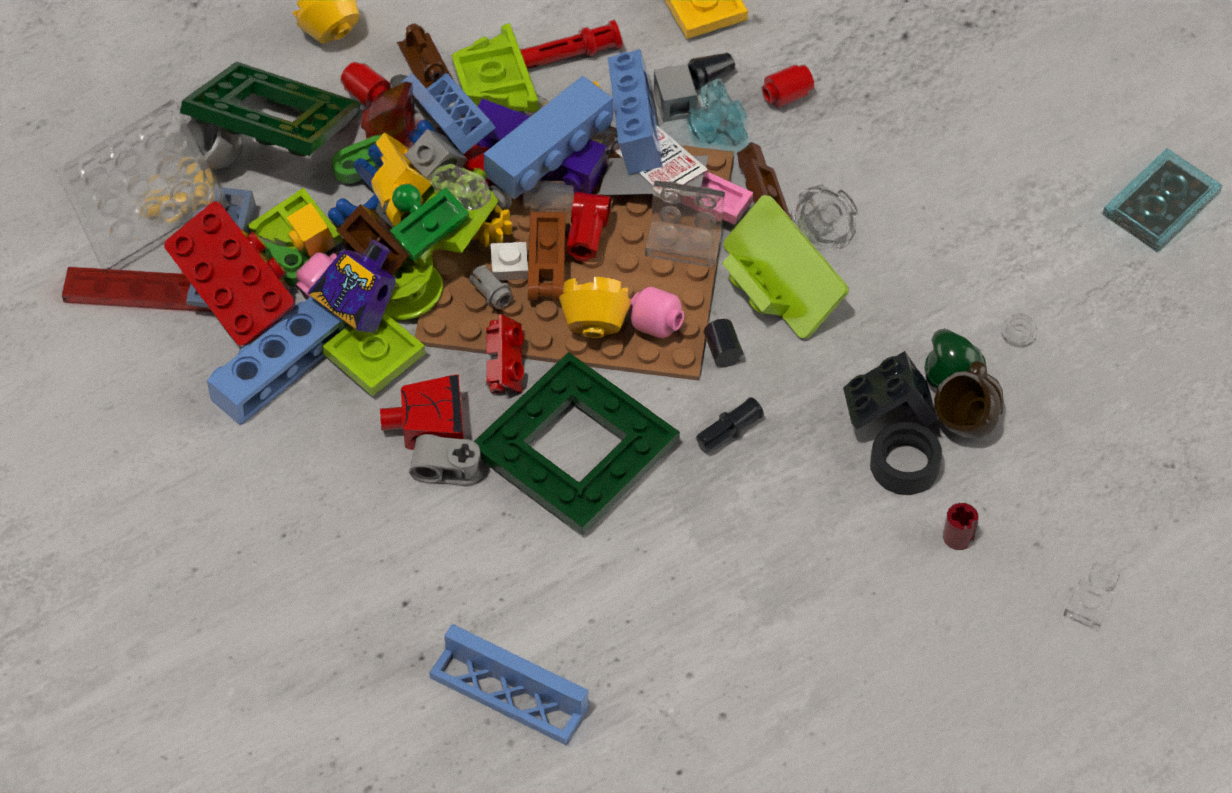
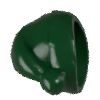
(950, 355)

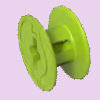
(415, 290)

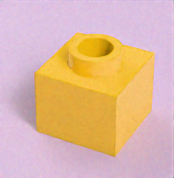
(309, 231)

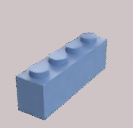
(548, 137)

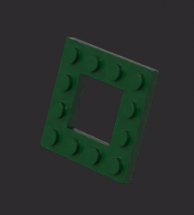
(321, 110)
(583, 502)

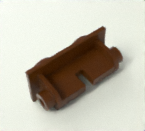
(422, 55)

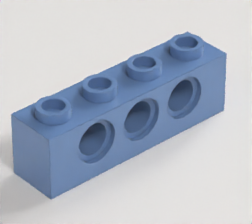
(634, 112)
(270, 375)

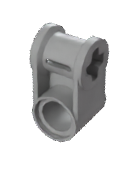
(443, 459)

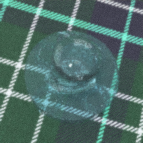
(717, 116)

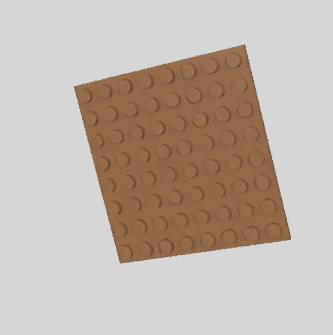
(463, 314)

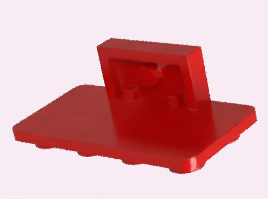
(231, 273)

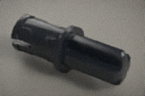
(729, 425)

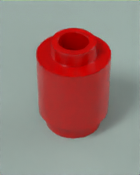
(363, 82)
(787, 85)

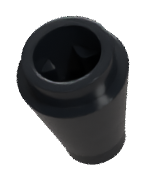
(709, 68)

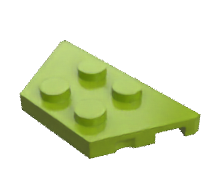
(496, 72)

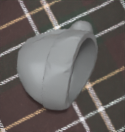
(217, 145)

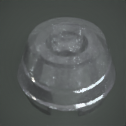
(825, 217)

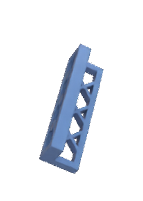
(448, 117)
(512, 671)

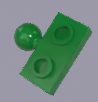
(426, 222)

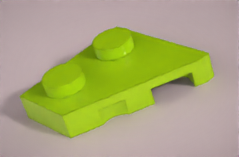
(274, 223)

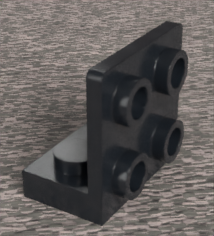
(885, 388)

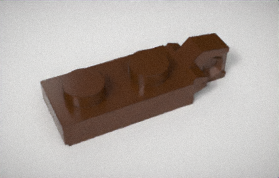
(760, 177)

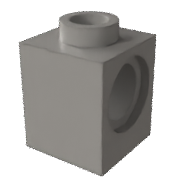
(674, 92)
(432, 152)

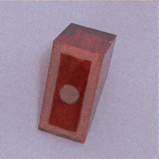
(391, 113)

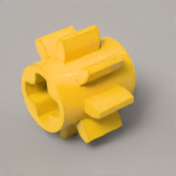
(494, 227)

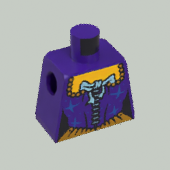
(356, 287)

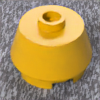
(327, 18)
(595, 306)

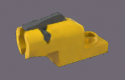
(392, 173)

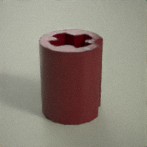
(960, 526)

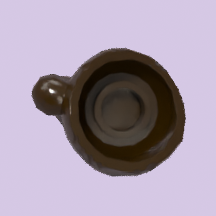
(970, 402)

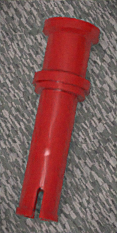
(586, 42)

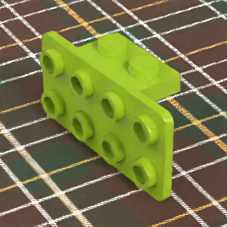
(782, 269)

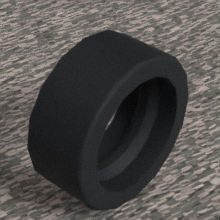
(906, 434)

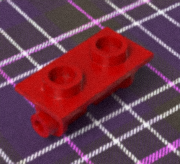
(506, 340)

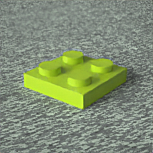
(374, 357)

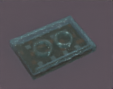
(1162, 200)

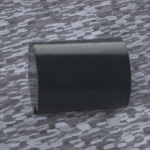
(723, 342)

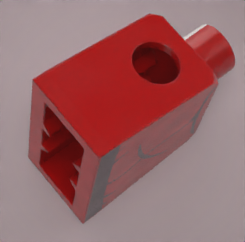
(427, 409)

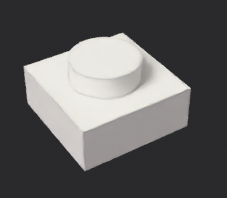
(509, 260)

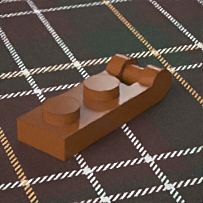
(546, 254)

